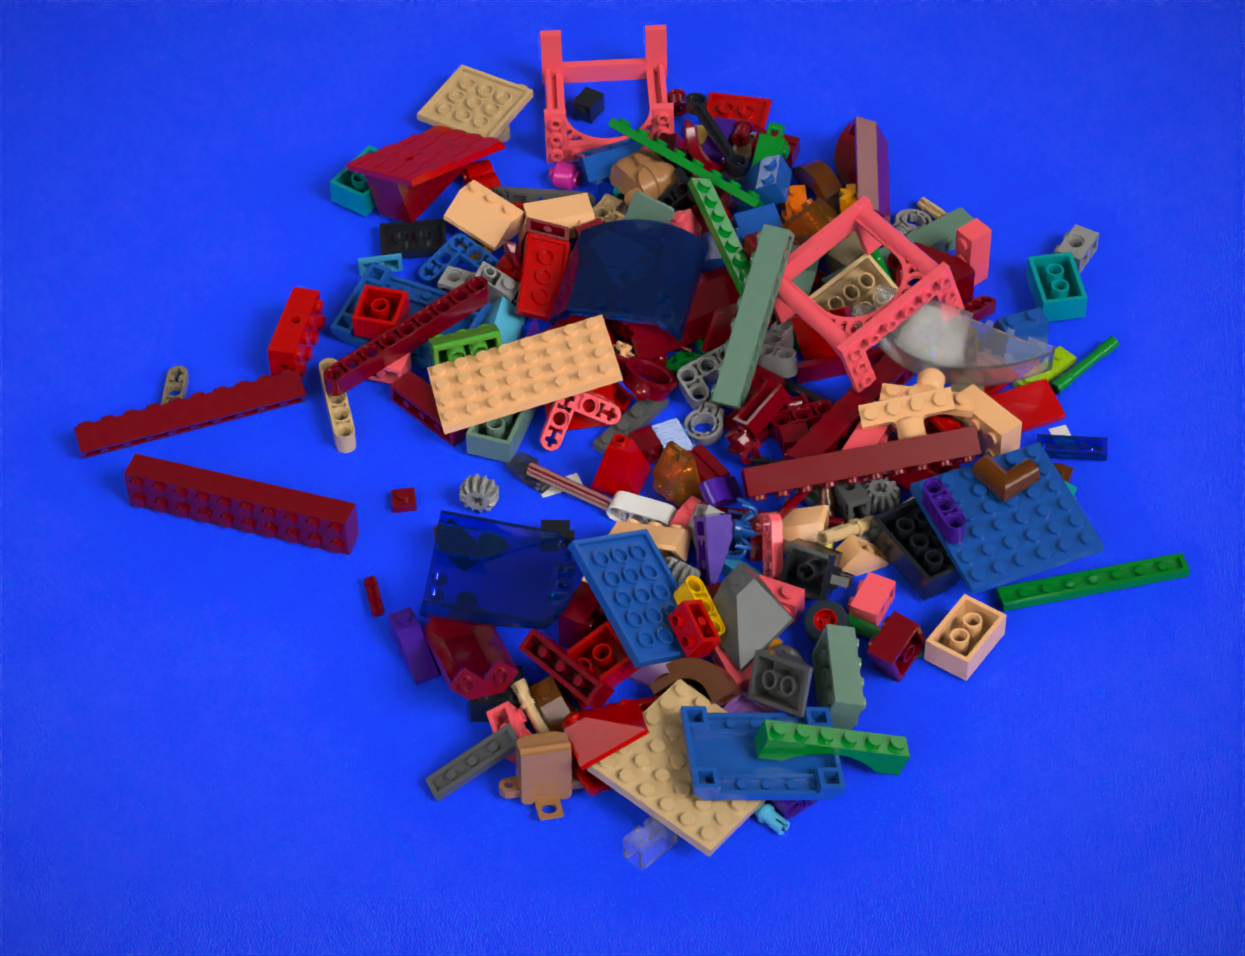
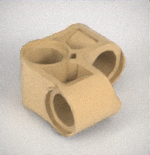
(610, 208)

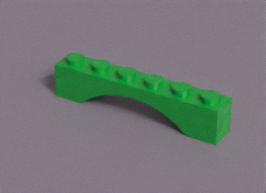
(787, 740)

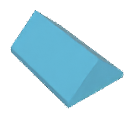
(503, 315)

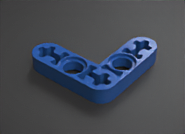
(456, 254)

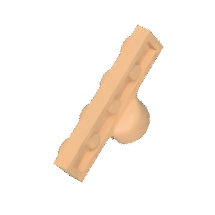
(929, 380)
(907, 411)

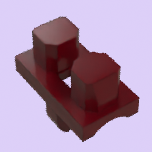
(741, 445)

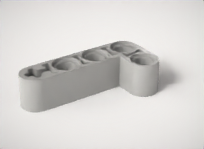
(777, 350)
(700, 377)

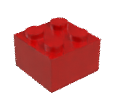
(379, 310)

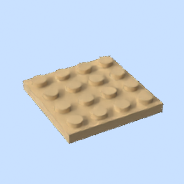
(475, 103)

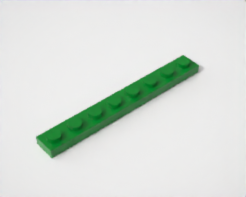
(678, 158)
(721, 230)
(1092, 582)

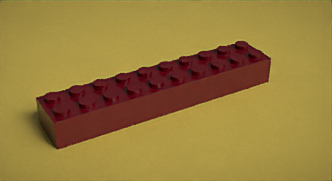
(242, 504)

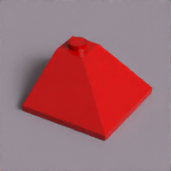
(603, 731)

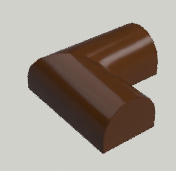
(1006, 483)

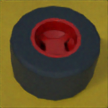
(824, 613)

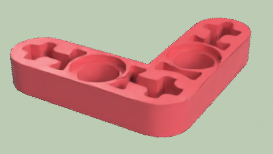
(577, 406)
(770, 527)

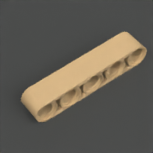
(339, 414)

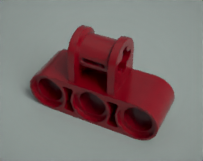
(799, 411)

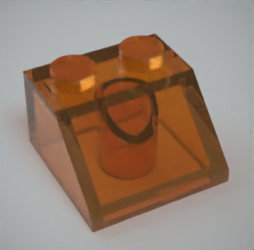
(809, 219)
(676, 475)

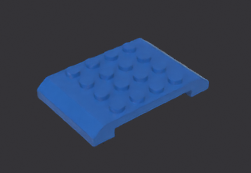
(419, 297)
(726, 762)

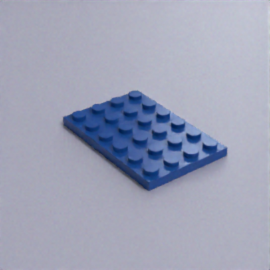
(633, 592)

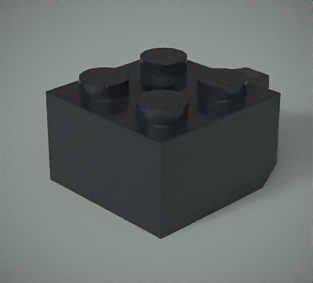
(823, 563)
(481, 705)

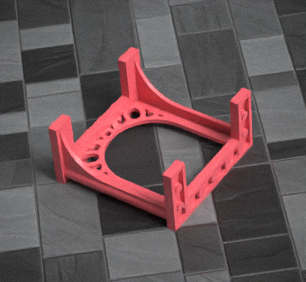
(556, 73)
(872, 233)

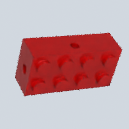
(296, 332)

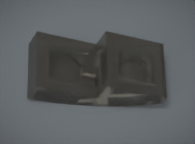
(518, 467)

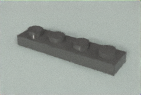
(638, 416)
(472, 762)

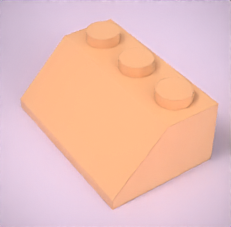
(562, 211)
(484, 215)
(670, 541)

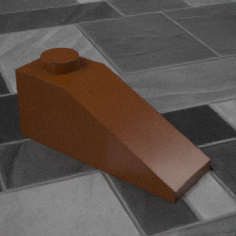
(552, 702)

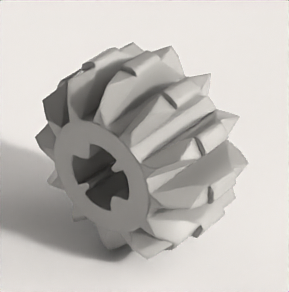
(479, 493)
(883, 494)
(681, 570)

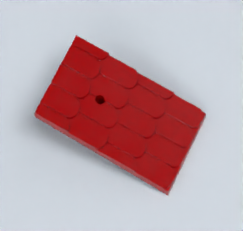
(419, 168)

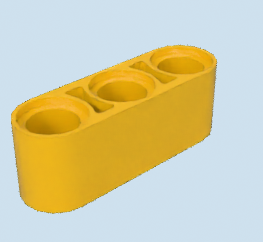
(694, 589)

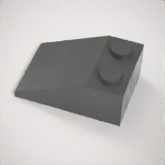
(780, 681)

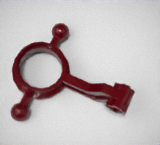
(655, 370)

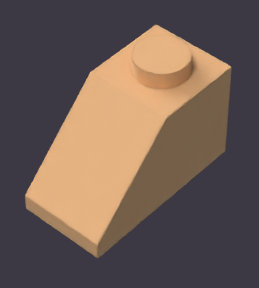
(860, 556)

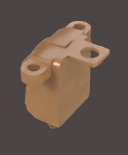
(644, 173)
(542, 772)

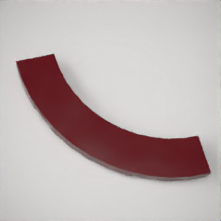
(845, 158)

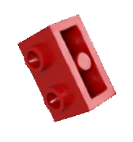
(694, 629)

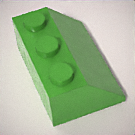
(463, 343)

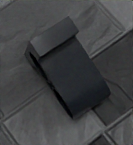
(679, 195)

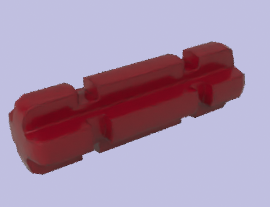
(374, 596)

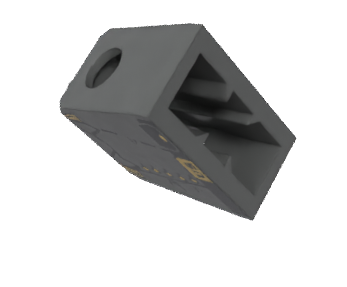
(851, 498)

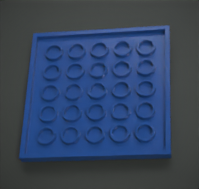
(1016, 537)

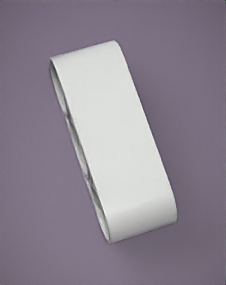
(640, 508)

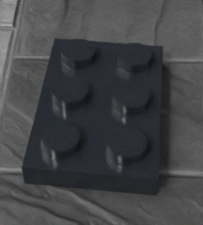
(413, 239)

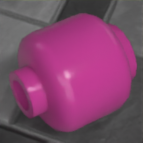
(565, 176)

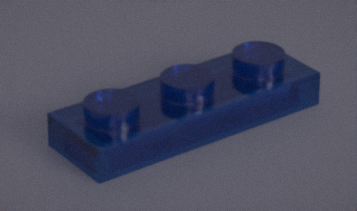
(1074, 447)

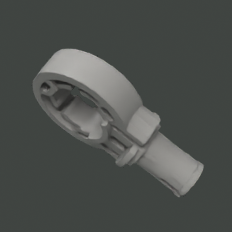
(912, 215)
(711, 414)

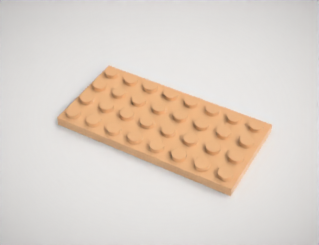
(524, 374)

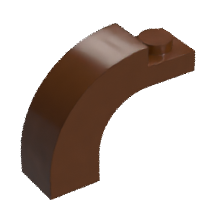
(819, 179)
(717, 681)

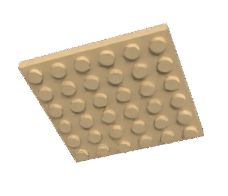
(658, 779)

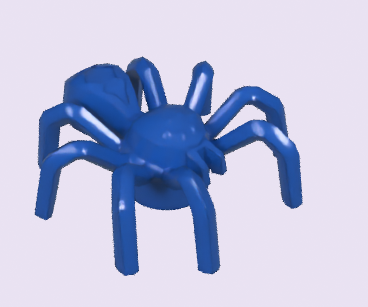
(741, 530)

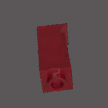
(761, 408)

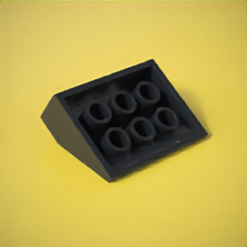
(913, 549)

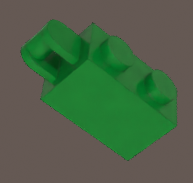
(770, 145)

